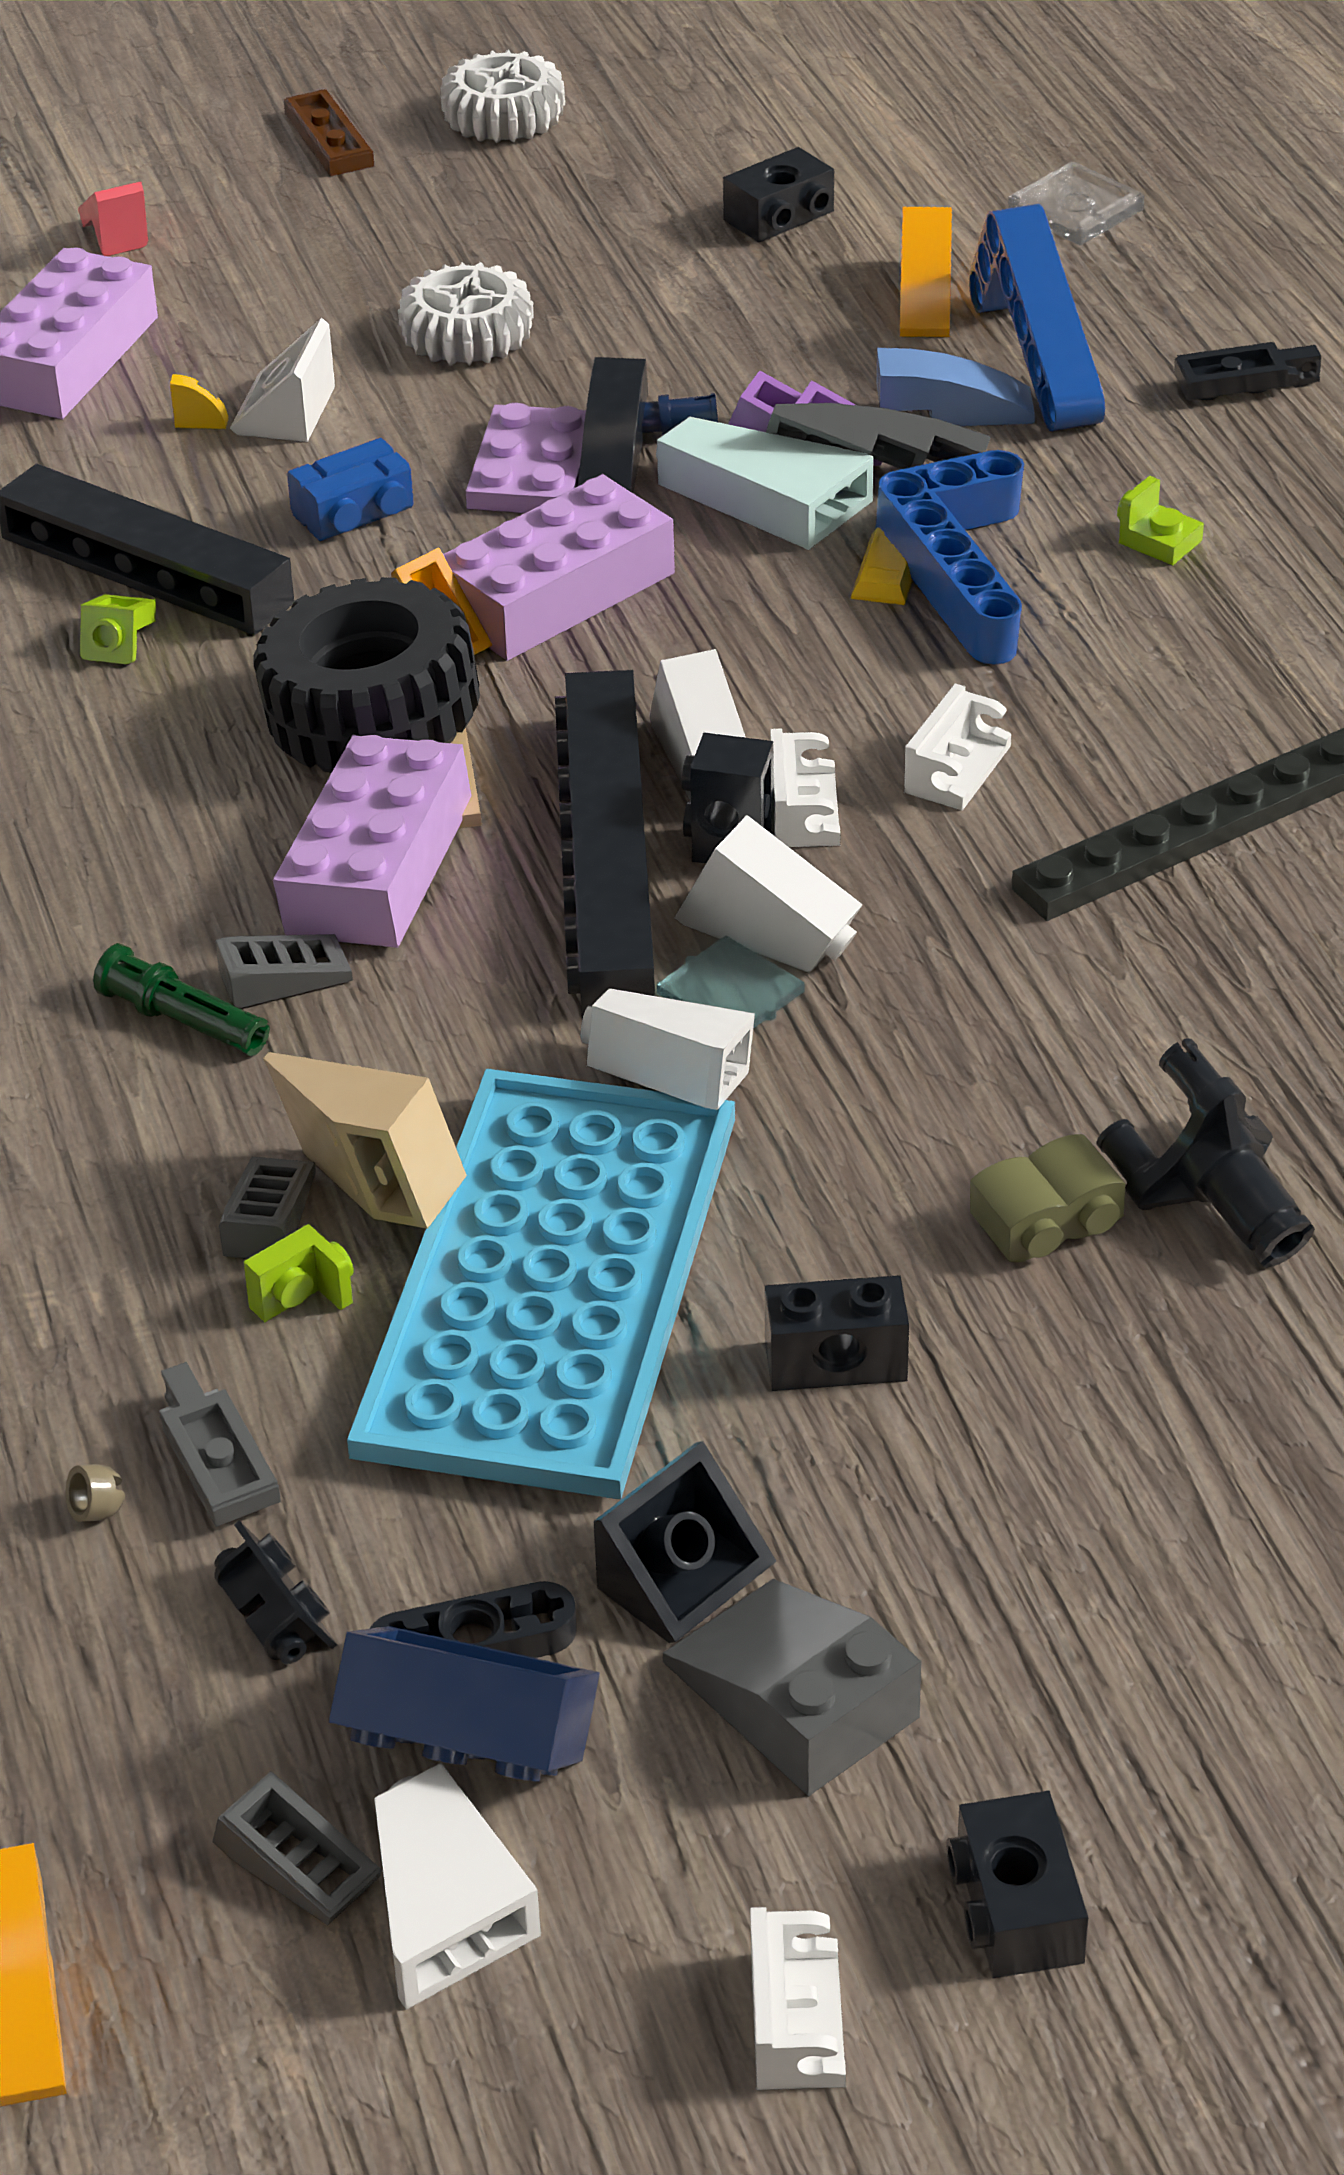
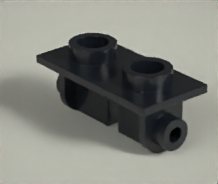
(291, 1611)

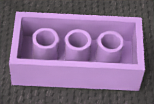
(71, 329)
(562, 563)
(373, 840)

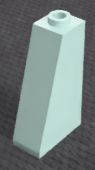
(766, 478)

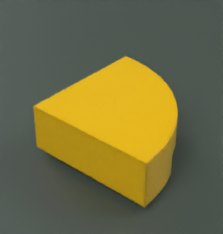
(195, 406)

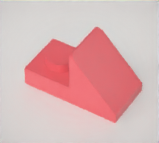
(117, 218)

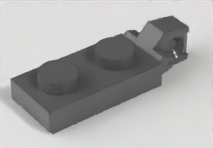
(215, 1448)

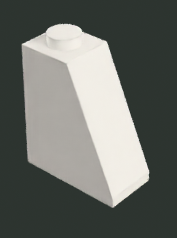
(691, 700)
(770, 900)
(669, 1045)
(448, 1886)

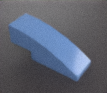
(951, 388)

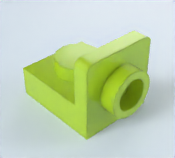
(1154, 528)
(111, 627)
(295, 1270)

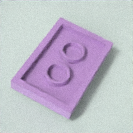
(526, 457)

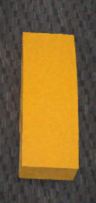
(926, 272)
(28, 2000)

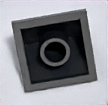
(678, 1546)

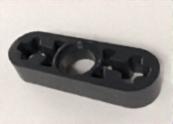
(491, 1609)

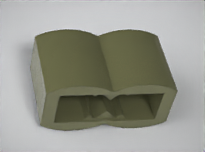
(1047, 1198)

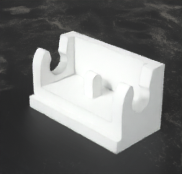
(955, 749)
(804, 792)
(796, 2001)

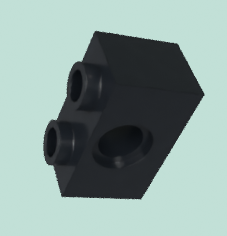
(778, 194)
(726, 783)
(836, 1333)
(1025, 1925)

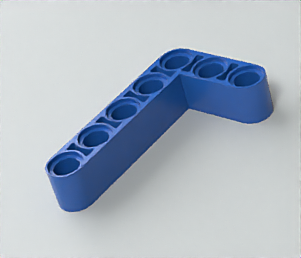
(1022, 272)
(926, 520)

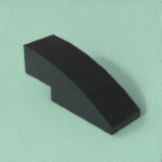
(614, 420)

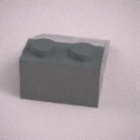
(802, 1680)

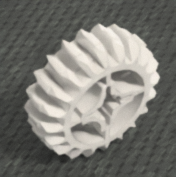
(502, 96)
(465, 313)

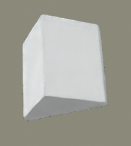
(290, 390)

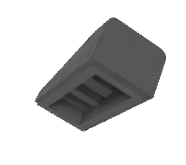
(271, 966)
(265, 1205)
(277, 1802)

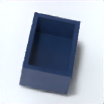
(463, 1701)

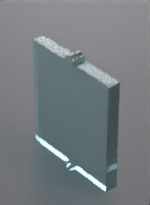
(733, 979)

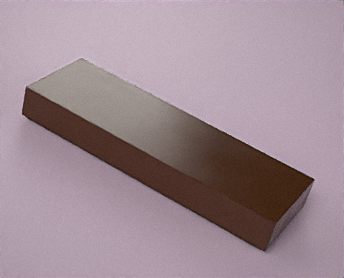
(328, 132)

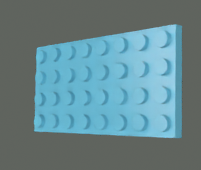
(546, 1286)

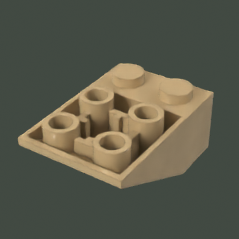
(372, 1135)

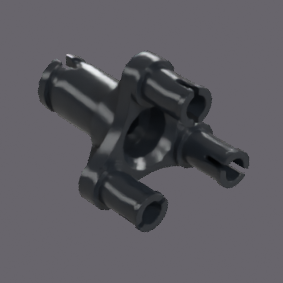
(1212, 1161)

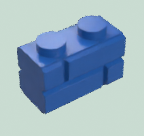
(350, 489)

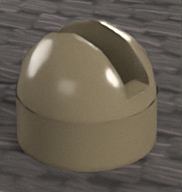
(93, 1492)

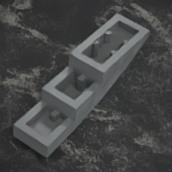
(884, 433)

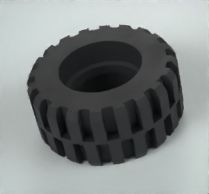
(365, 664)

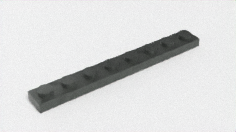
(1182, 828)

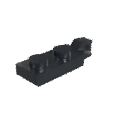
(1246, 369)

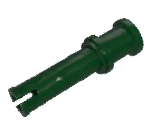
(159, 991)

